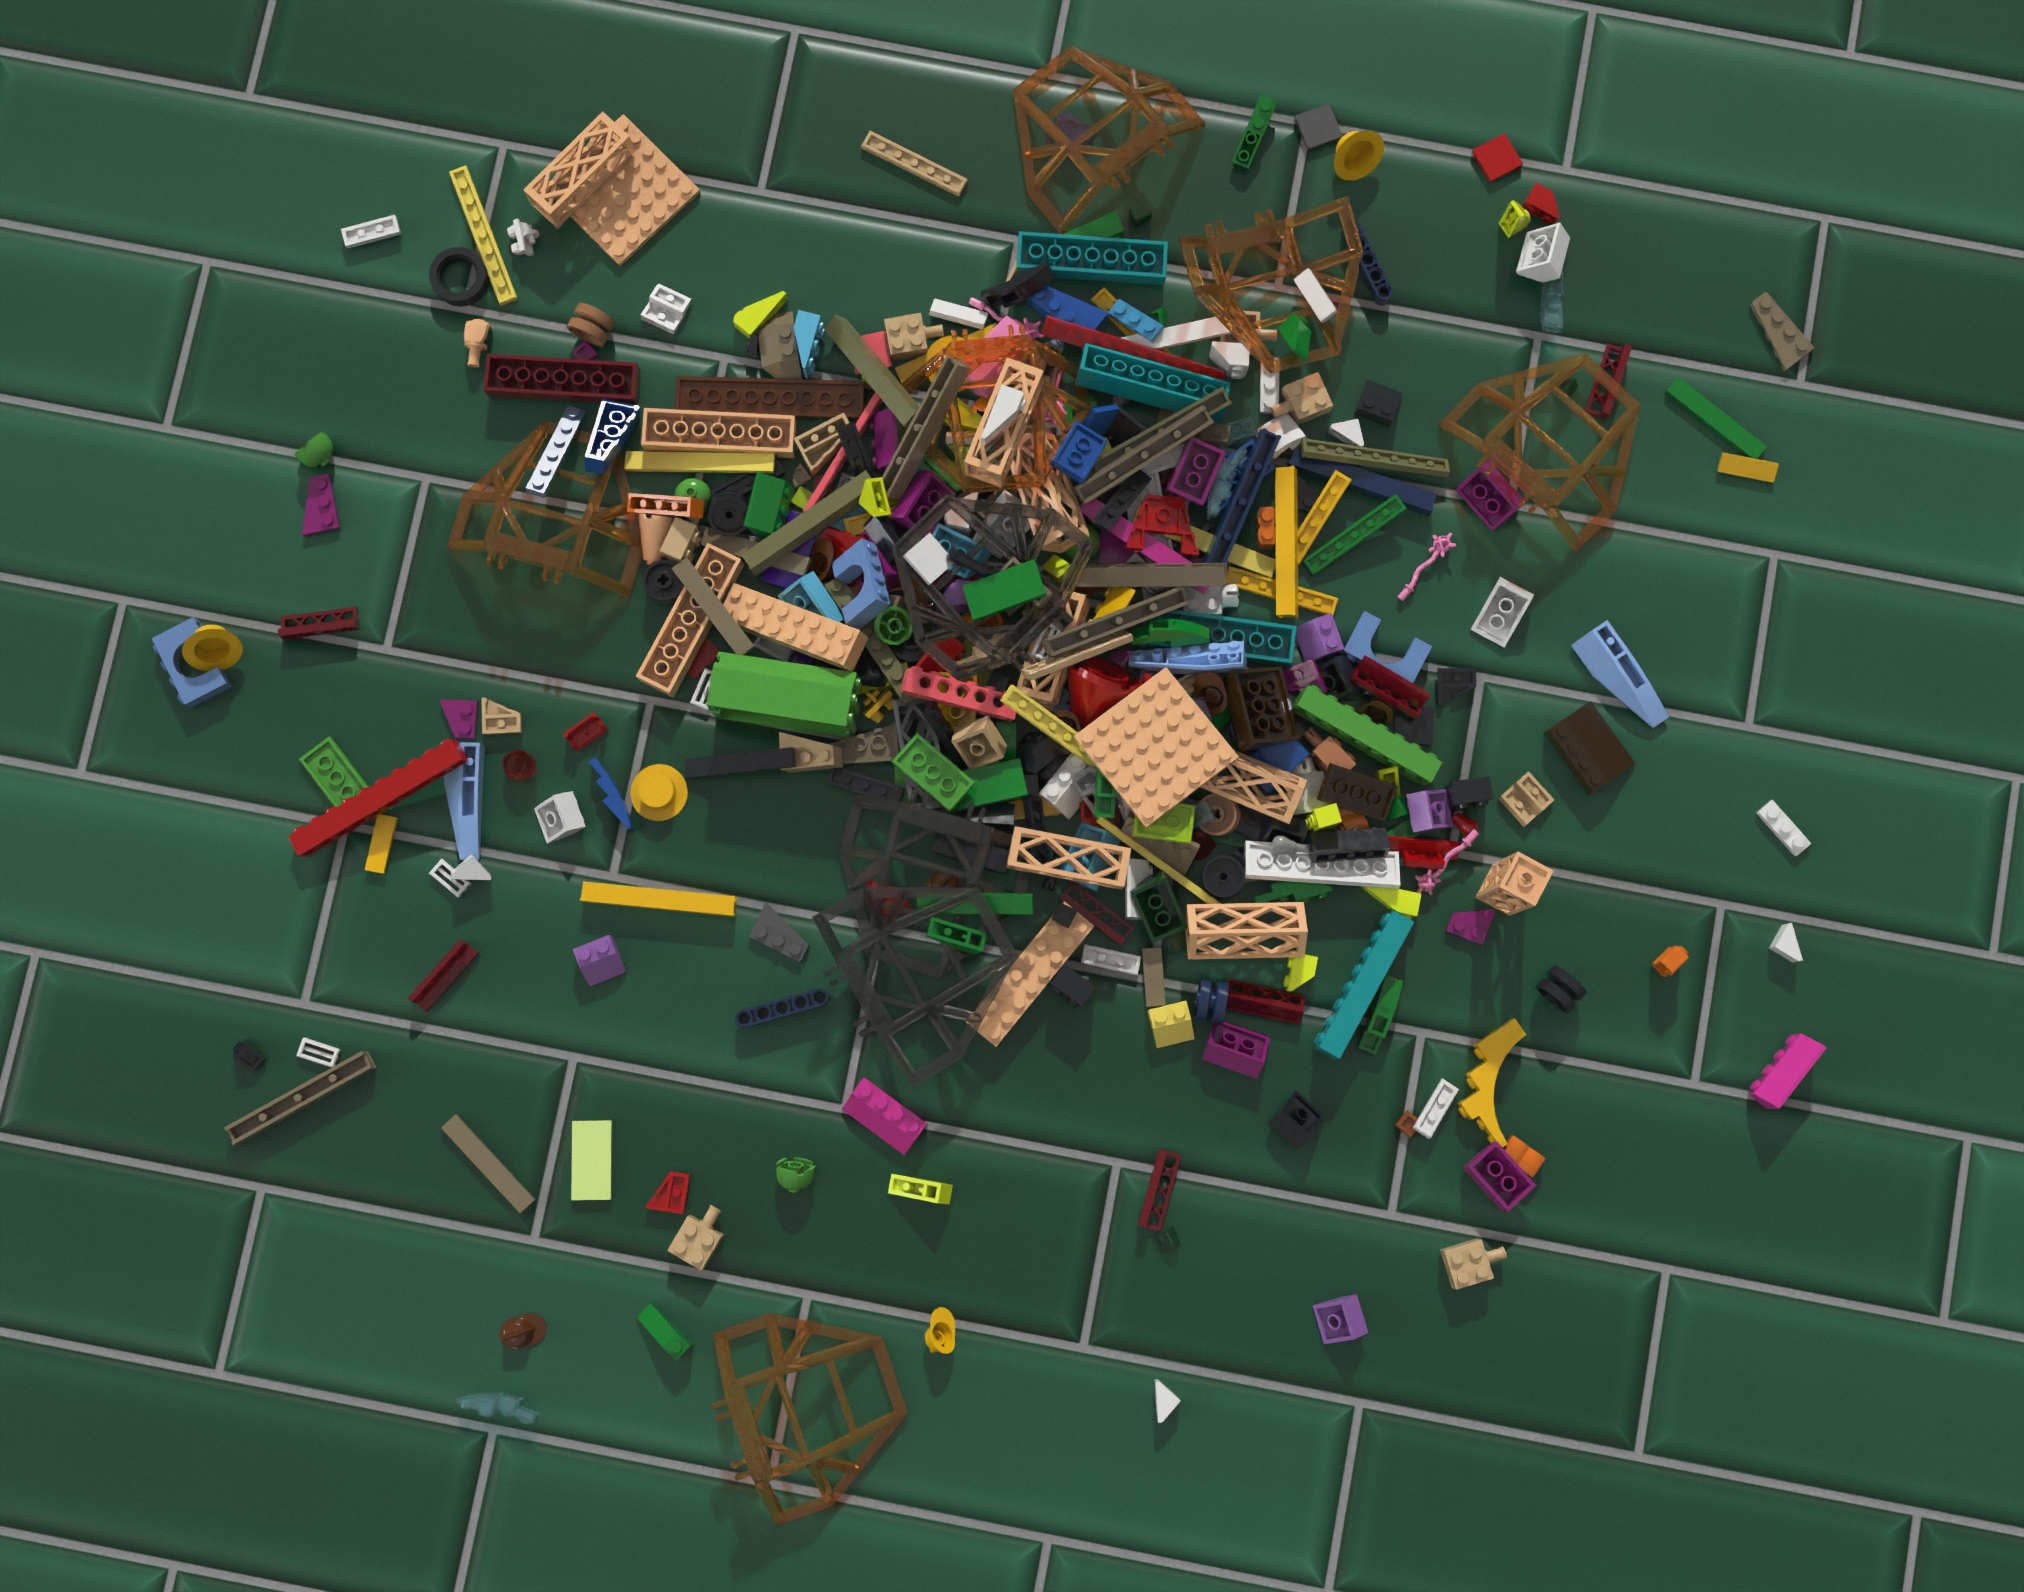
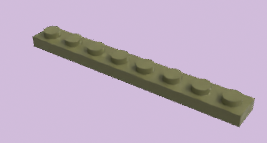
(1374, 458)
(877, 649)

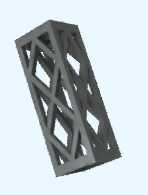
(913, 711)

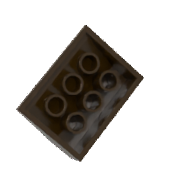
(1260, 707)
(1589, 748)

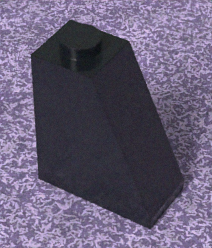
(885, 534)

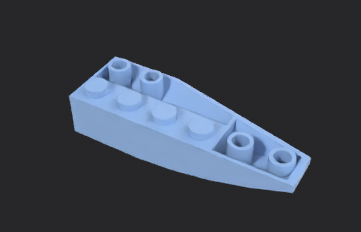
(1192, 659)
(1619, 672)
(465, 800)

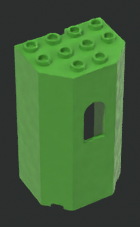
(784, 695)

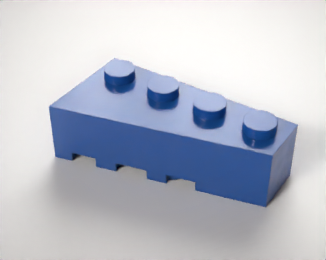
(1065, 307)
(610, 432)

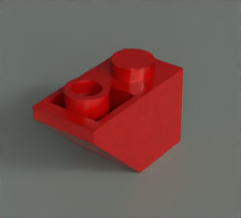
(1542, 204)

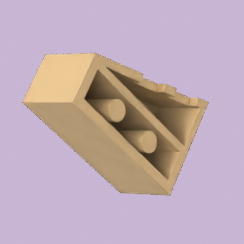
(820, 443)
(811, 754)

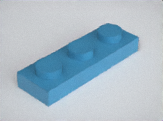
(1135, 320)

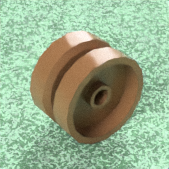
(590, 324)
(1229, 813)

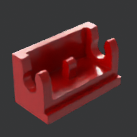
(585, 732)

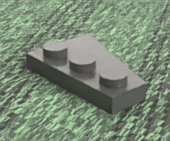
(777, 934)

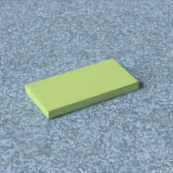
(591, 1160)

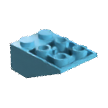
(808, 332)

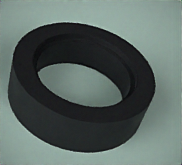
(448, 257)

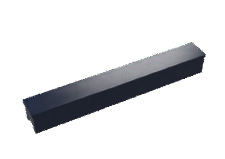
(1366, 482)
(1242, 497)

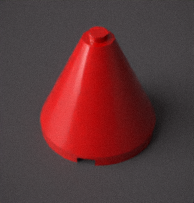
(1097, 687)

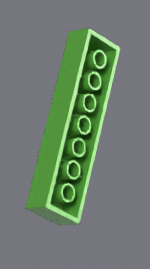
(1365, 735)

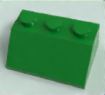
(768, 505)

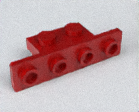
(1423, 852)

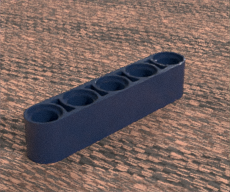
(1372, 269)
(772, 1007)

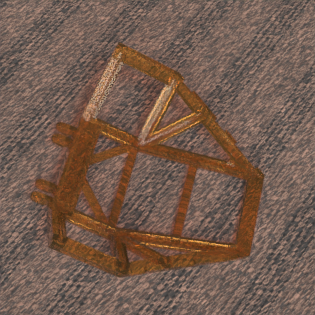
(1116, 159)
(1260, 237)
(997, 350)
(1531, 480)
(545, 554)
(746, 1419)

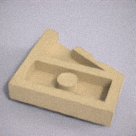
(499, 719)

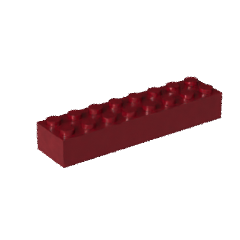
(561, 379)

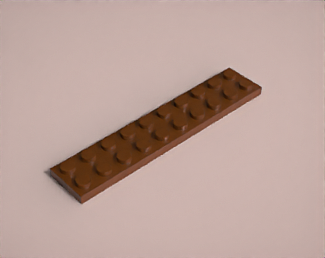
(771, 396)

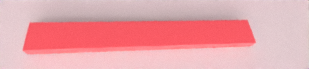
(840, 458)

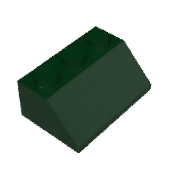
(1158, 907)

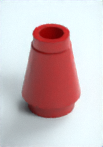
(1465, 824)

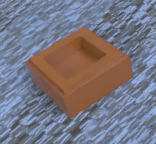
(1406, 1123)

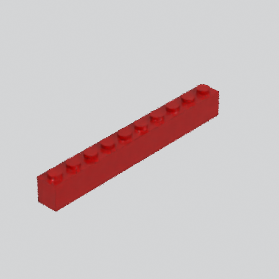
(378, 798)

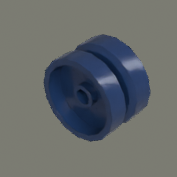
(1211, 1001)

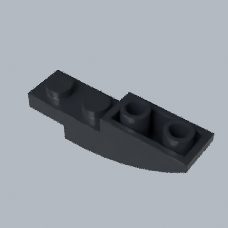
(1020, 287)

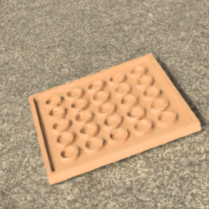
(634, 198)
(1156, 747)

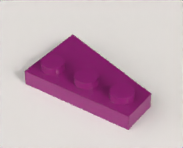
(321, 507)

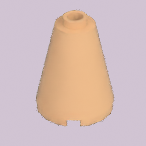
(653, 533)

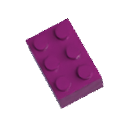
(1195, 471)

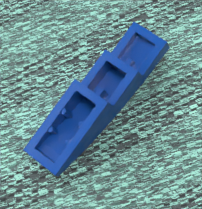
(614, 799)

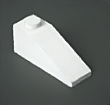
(1004, 411)

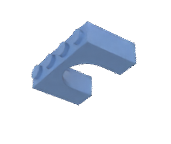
(873, 595)
(1360, 645)
(191, 690)

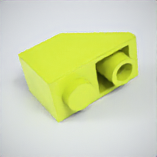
(1056, 569)
(1300, 971)

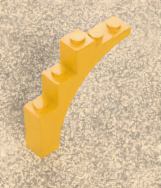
(1481, 1102)

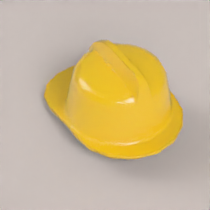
(941, 1333)

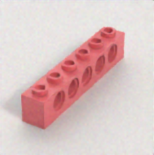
(912, 687)

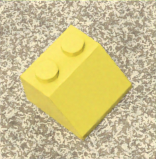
(1171, 1024)

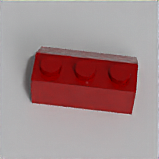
(953, 648)

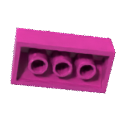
(1786, 1071)
(884, 1116)

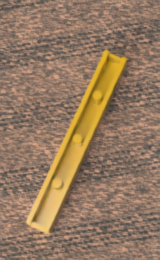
(1286, 542)
(658, 899)

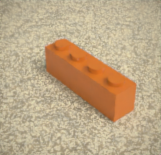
(665, 505)

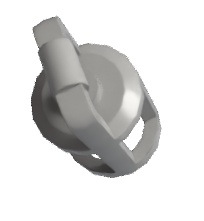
(1089, 787)

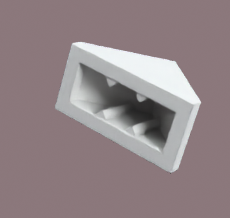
(1348, 432)
(470, 870)
(1786, 943)
(1165, 1401)

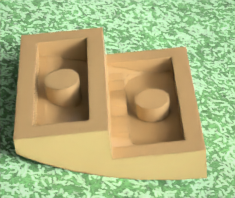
(1526, 799)

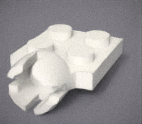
(1213, 600)
(1314, 778)

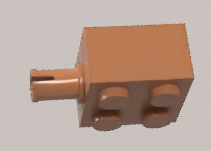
(1328, 752)

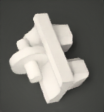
(525, 237)

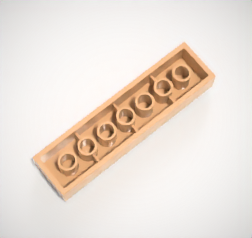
(718, 432)
(688, 624)
(795, 627)
(1032, 974)

